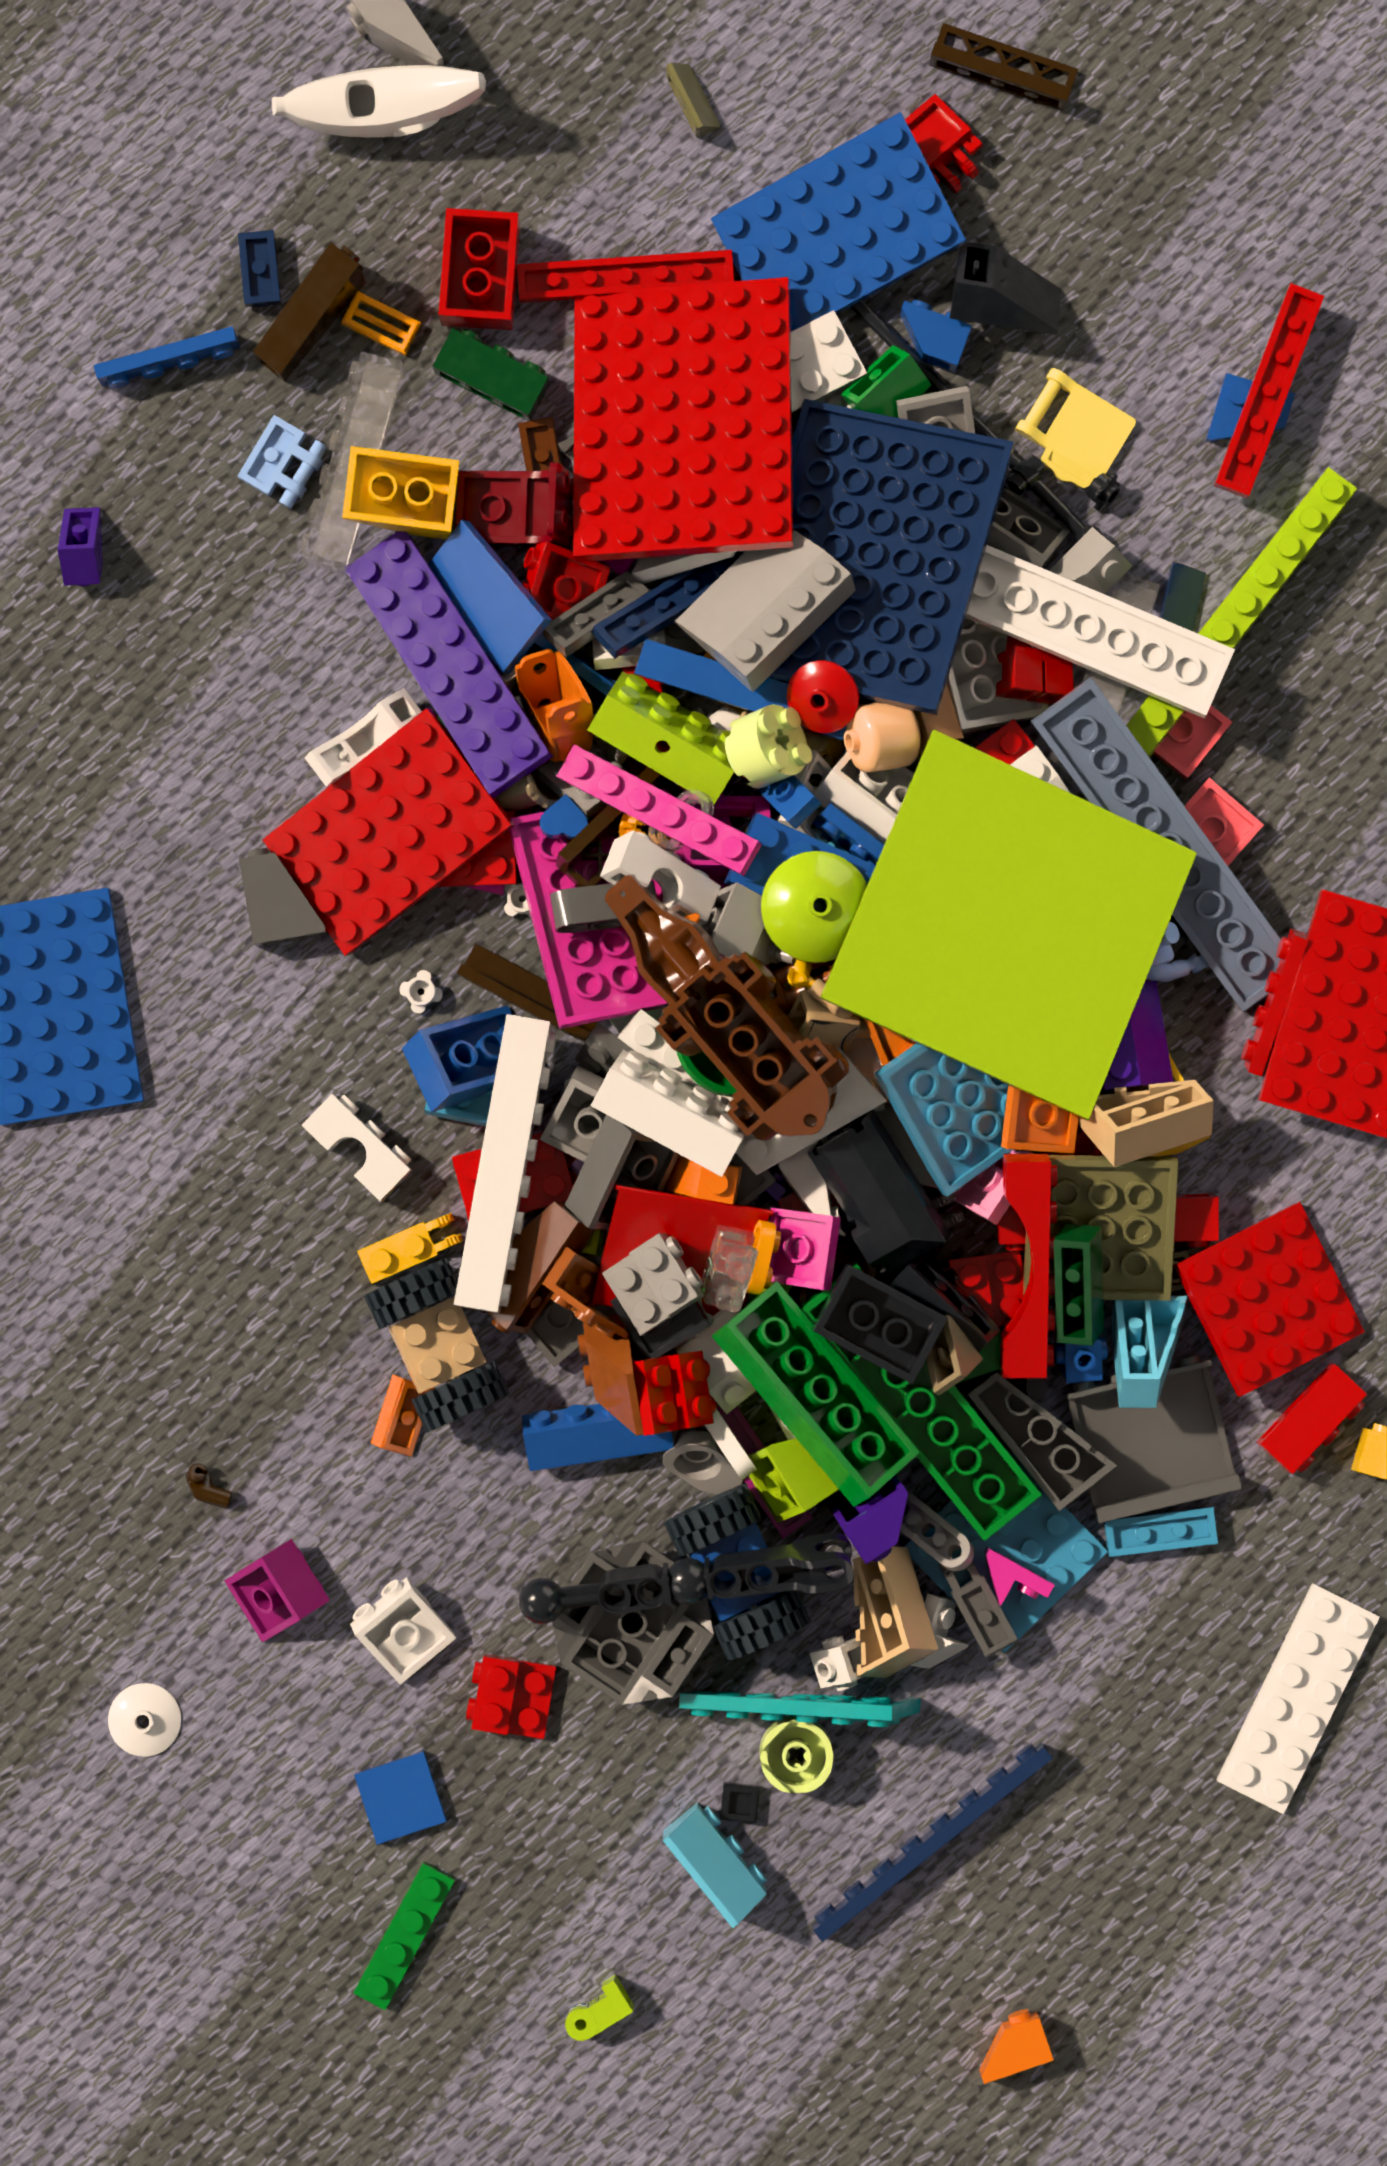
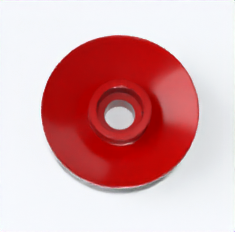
(834, 685)

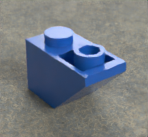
(935, 335)

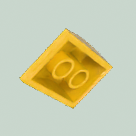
(401, 491)

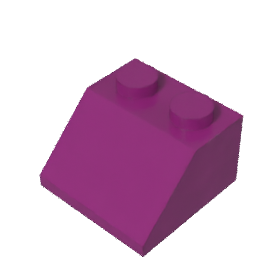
(277, 1590)

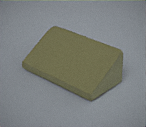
(691, 99)

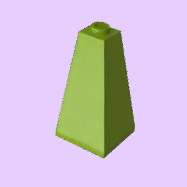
(789, 1479)

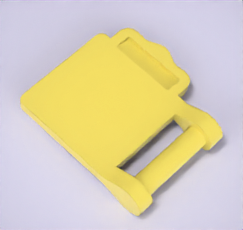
(1083, 434)

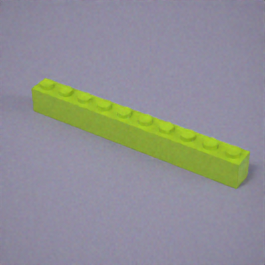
(1255, 591)

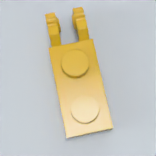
(405, 1249)

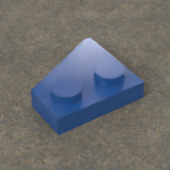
(1230, 404)

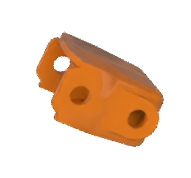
(568, 709)

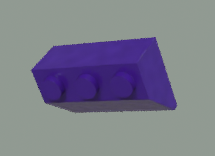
(1143, 1048)
(875, 1522)

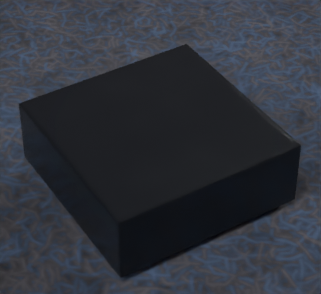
(739, 1802)

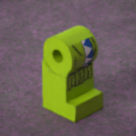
(591, 2018)

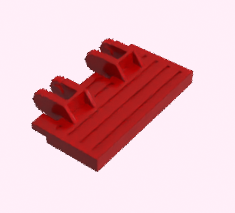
(939, 136)

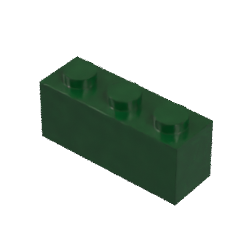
(491, 373)
(1078, 1284)

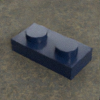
(259, 268)

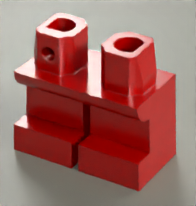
(1033, 674)

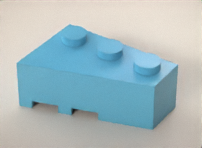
(1144, 1346)

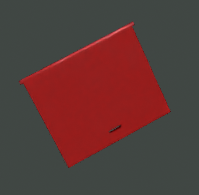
(690, 1220)

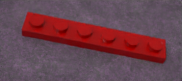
(617, 275)
(1268, 390)

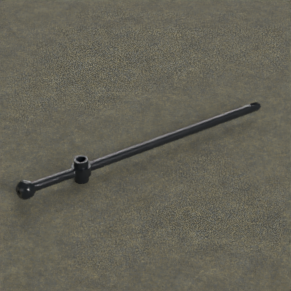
(1025, 473)

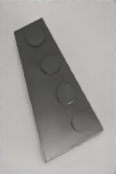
(1045, 1446)

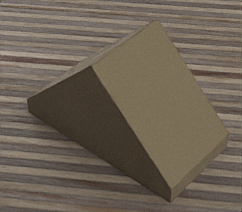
(951, 1357)

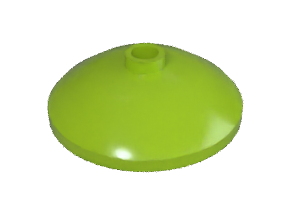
(789, 901)

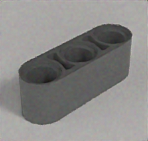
(585, 908)

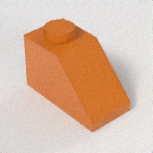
(698, 1182)
(1016, 2047)

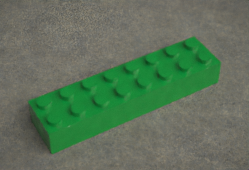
(950, 1438)

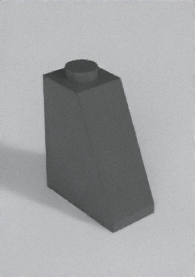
(275, 901)

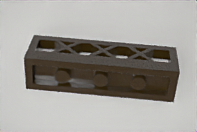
(1000, 74)
(597, 830)
(516, 988)

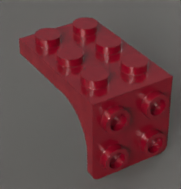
(518, 505)

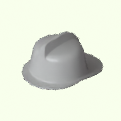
(701, 1462)

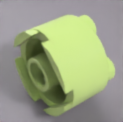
(767, 745)
(796, 1775)

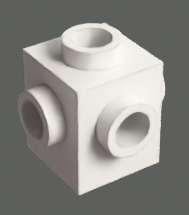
(837, 1662)

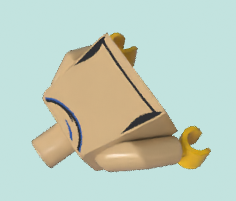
(818, 1017)

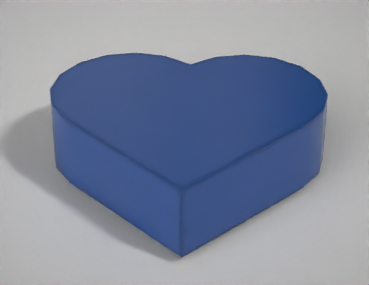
(562, 819)

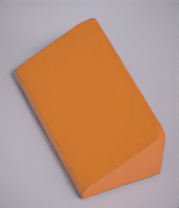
(398, 1420)

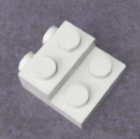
(401, 1629)

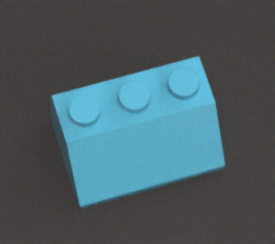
(715, 1863)

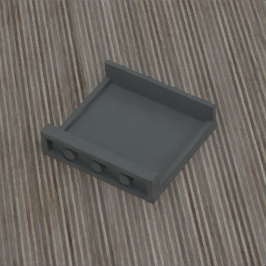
(1159, 1452)

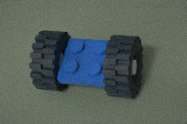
(729, 1526)

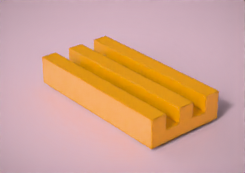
(408, 337)

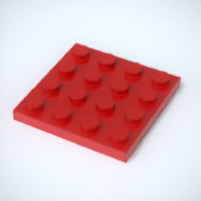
(1268, 1298)

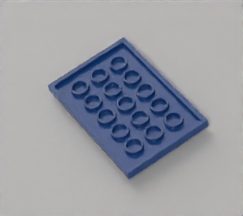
(844, 223)
(63, 1010)

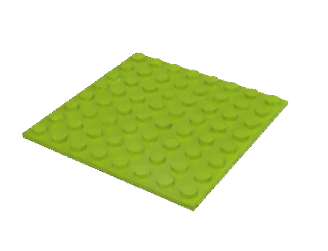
(1009, 925)

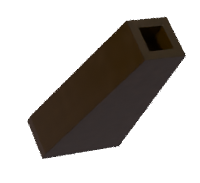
(311, 310)

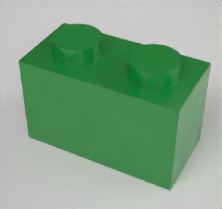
(888, 379)

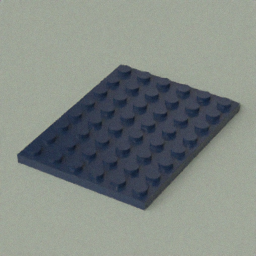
(911, 524)

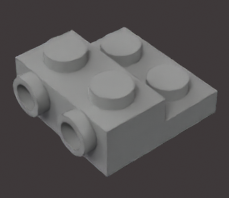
(654, 1283)

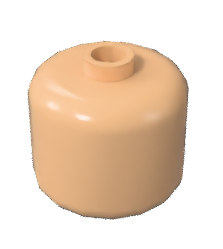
(882, 737)

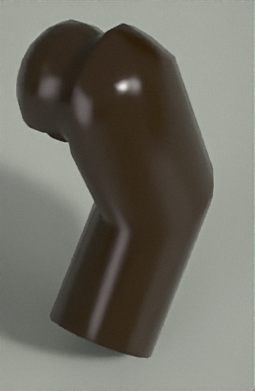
(204, 1489)

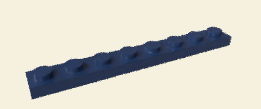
(918, 1849)

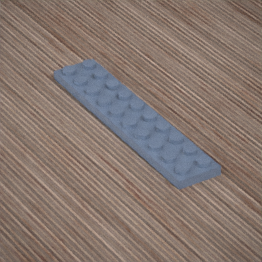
(1124, 780)

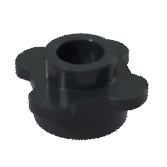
(1104, 490)

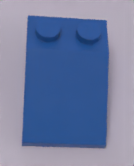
(457, 1058)

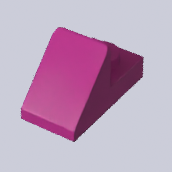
(1004, 1573)

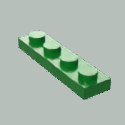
(404, 1935)

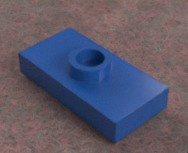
(791, 800)

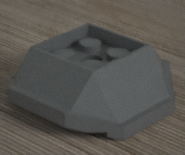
(626, 1662)

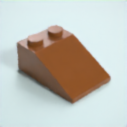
(612, 1374)

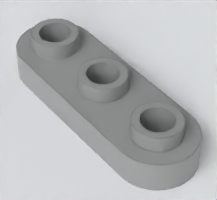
(943, 1542)

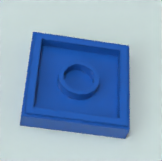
(400, 1797)

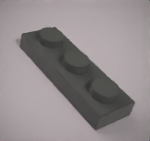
(576, 625)

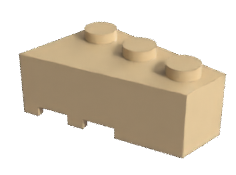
(1149, 1121)
(892, 1615)

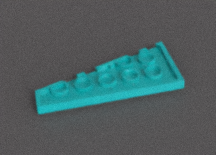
(806, 1707)

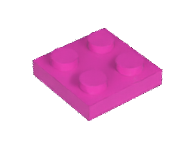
(805, 1248)

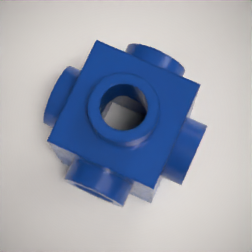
(1081, 1362)

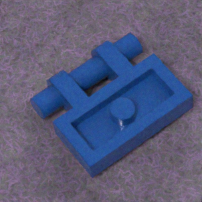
(848, 834)

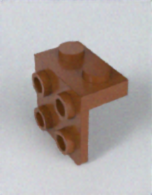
(573, 1285)

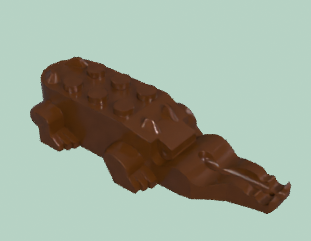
(728, 1014)

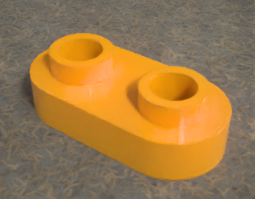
(766, 1242)

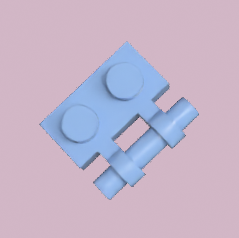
(272, 457)

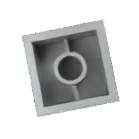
(738, 926)

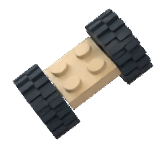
(436, 1345)

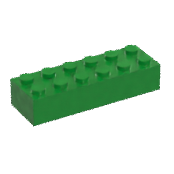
(815, 1394)

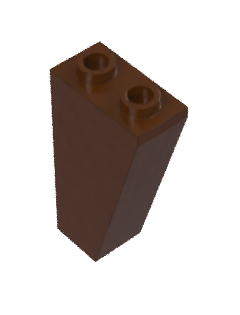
(538, 1250)

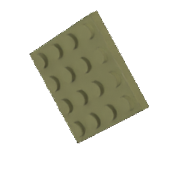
(1136, 1217)

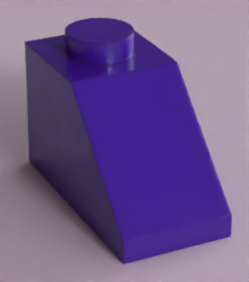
(81, 546)

